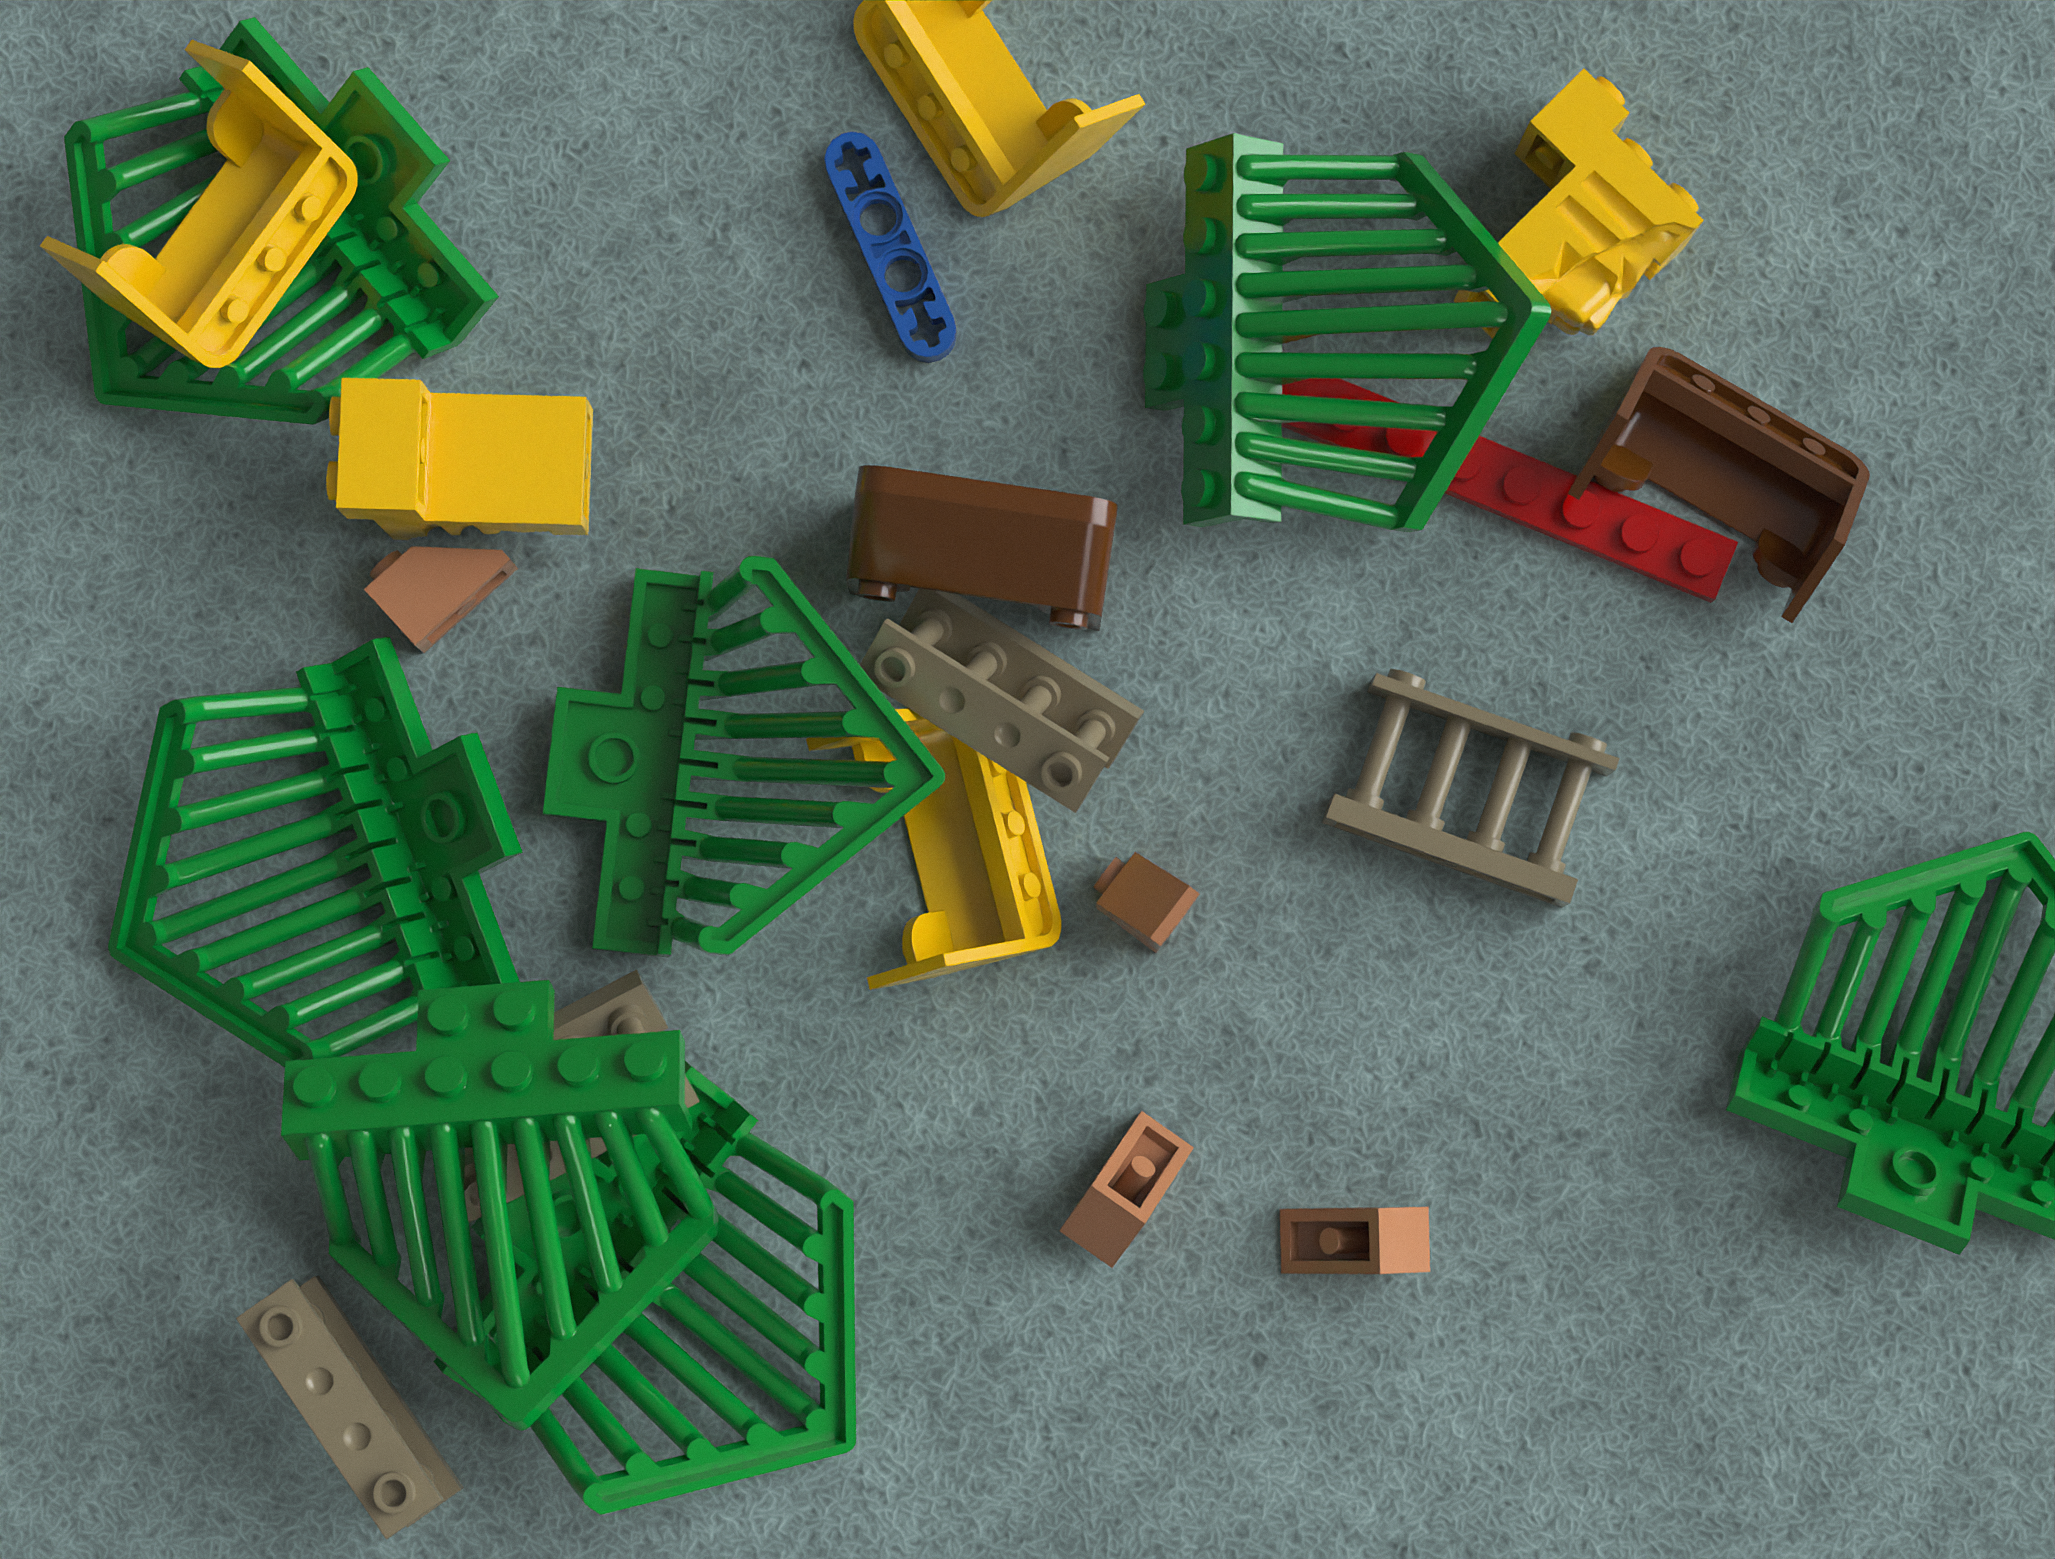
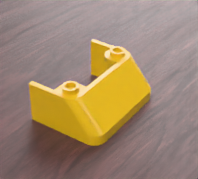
(976, 103)
(243, 233)
(974, 860)

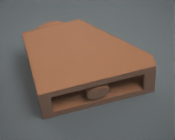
(435, 587)
(1144, 899)
(1126, 1189)
(1355, 1240)

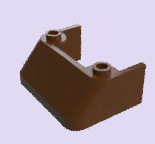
(1735, 463)
(981, 542)

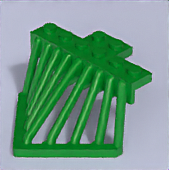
(379, 240)
(1223, 328)
(634, 757)
(421, 827)
(483, 1082)
(1914, 1144)
(828, 1428)

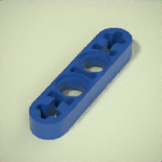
(885, 249)

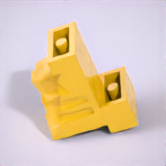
(1604, 211)
(460, 459)

